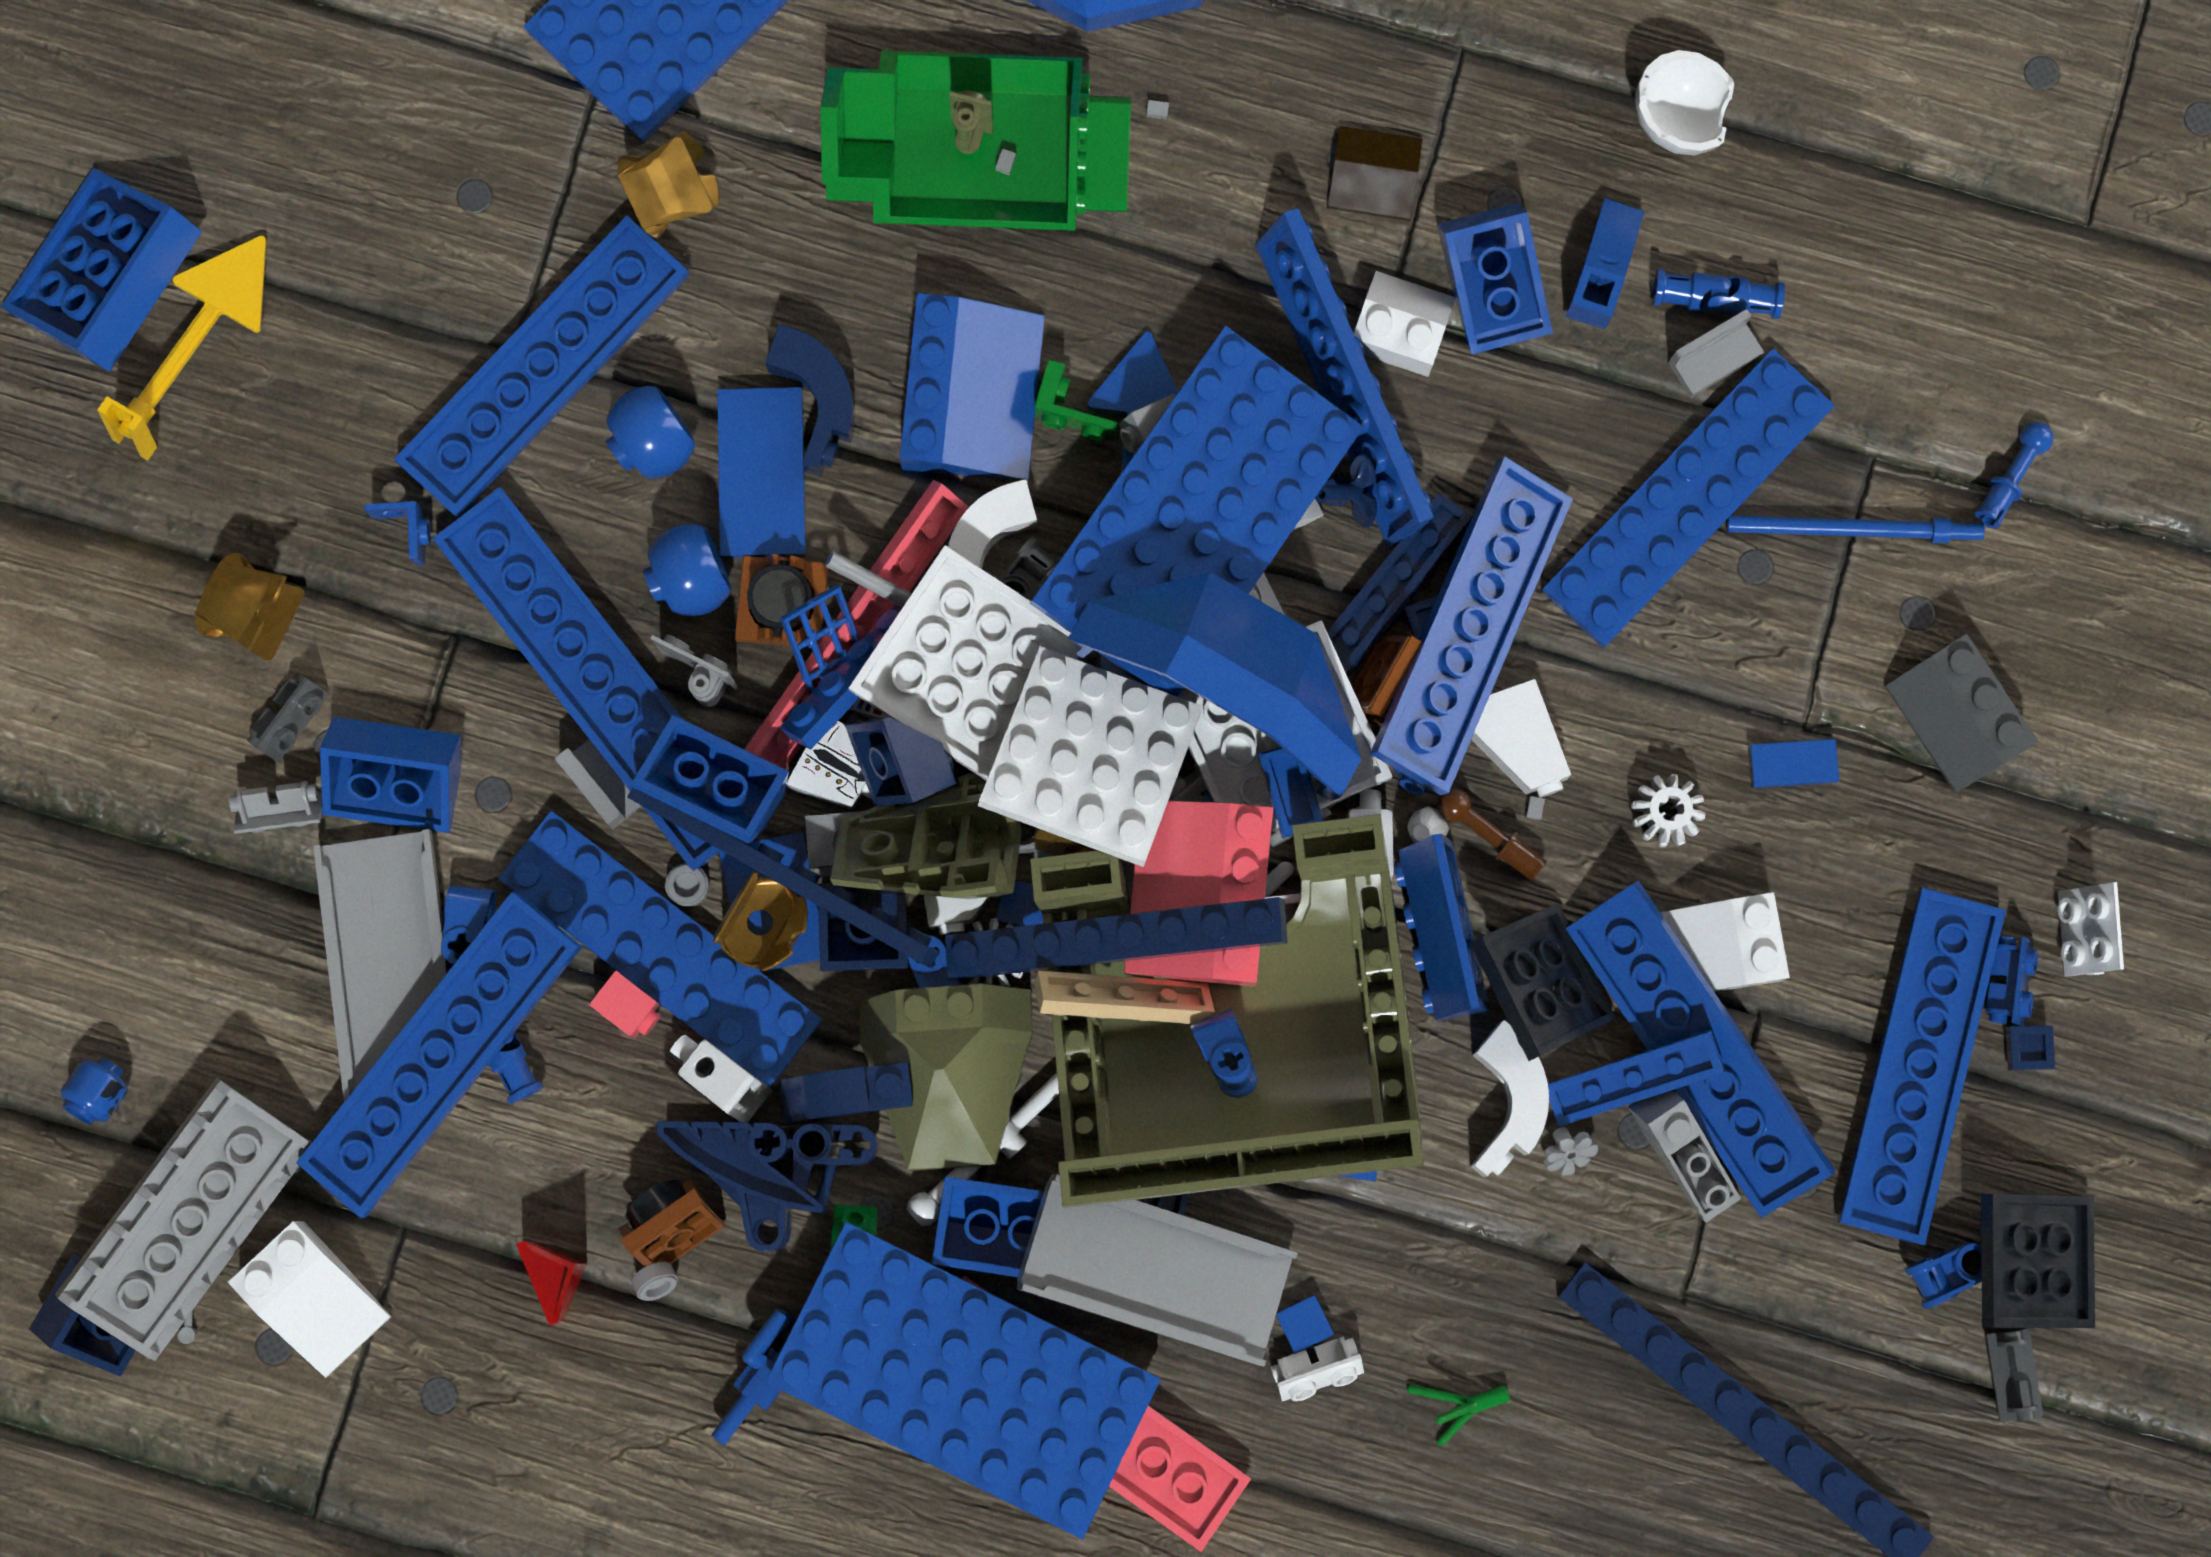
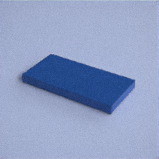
(761, 472)

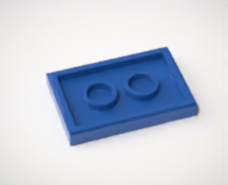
(760, 922)

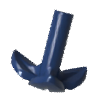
(1339, 491)

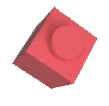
(626, 1006)

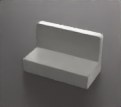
(1716, 354)
(598, 783)

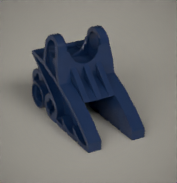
(737, 1163)

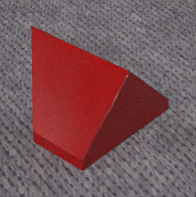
(553, 1278)

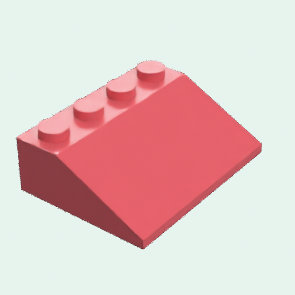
(1200, 859)

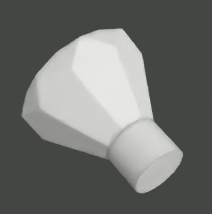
(1426, 823)

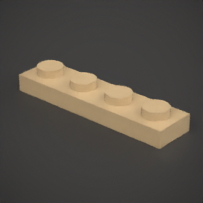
(1123, 997)

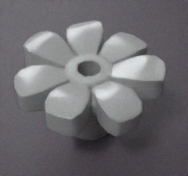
(1569, 1151)

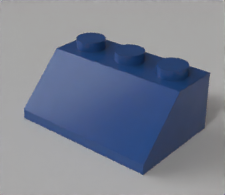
(390, 774)
(712, 780)
(984, 1226)

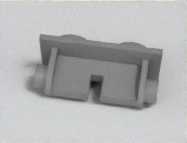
(295, 806)

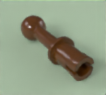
(1457, 807)

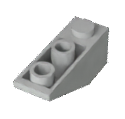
(1685, 1152)

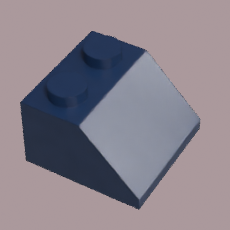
(899, 761)
(850, 948)
(77, 1336)

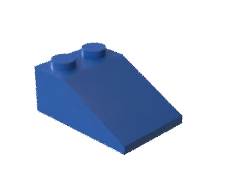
(1495, 277)

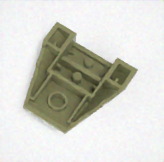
(931, 846)
(962, 1064)

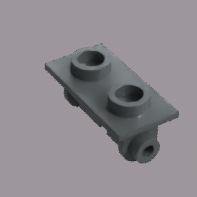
(277, 733)
(2014, 1375)

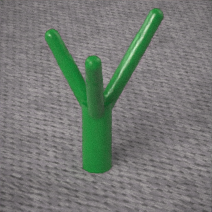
(1470, 1406)

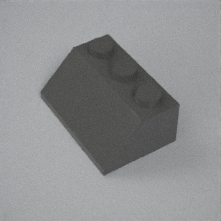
(1961, 713)

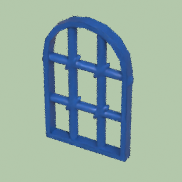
(812, 636)

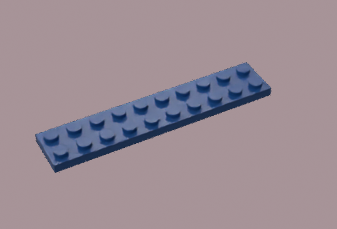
(565, 643)

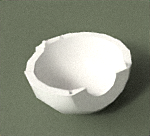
(1684, 102)

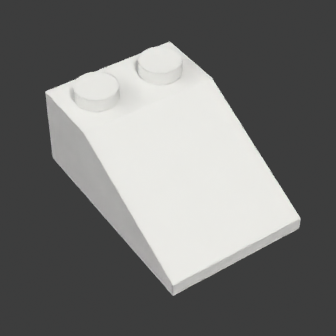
(1733, 941)
(309, 1298)

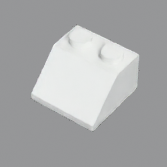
(1403, 323)

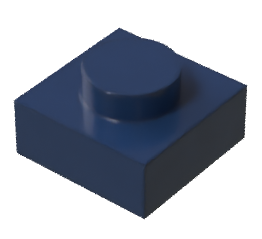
(2030, 1048)

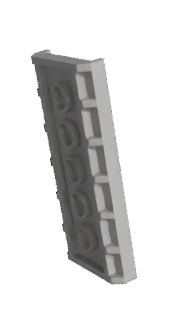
(379, 941)
(184, 1220)
(1157, 1272)

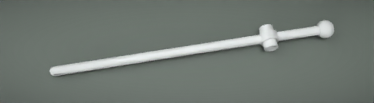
(926, 1207)

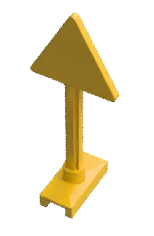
(228, 286)

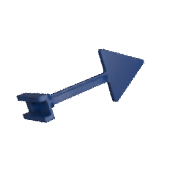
(1134, 383)

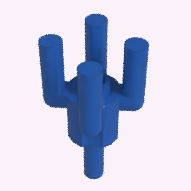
(760, 1358)

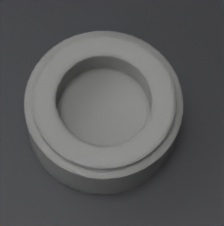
(687, 887)
(654, 1281)

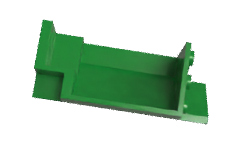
(895, 145)

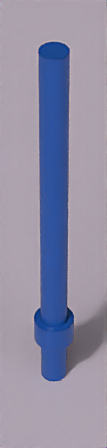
(1937, 530)

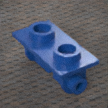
(2012, 998)

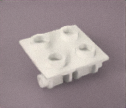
(2090, 930)

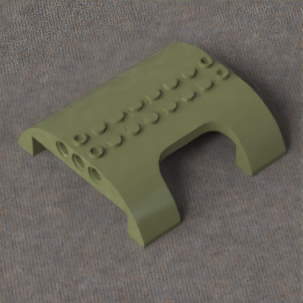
(1318, 1027)

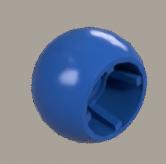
(648, 433)
(687, 571)

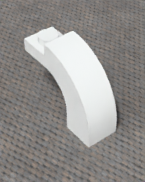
(991, 519)
(1525, 1094)

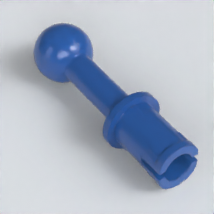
(2034, 440)

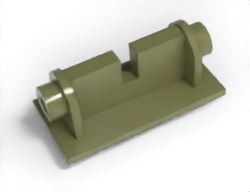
(971, 117)

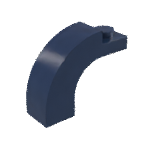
(812, 365)
(844, 1093)

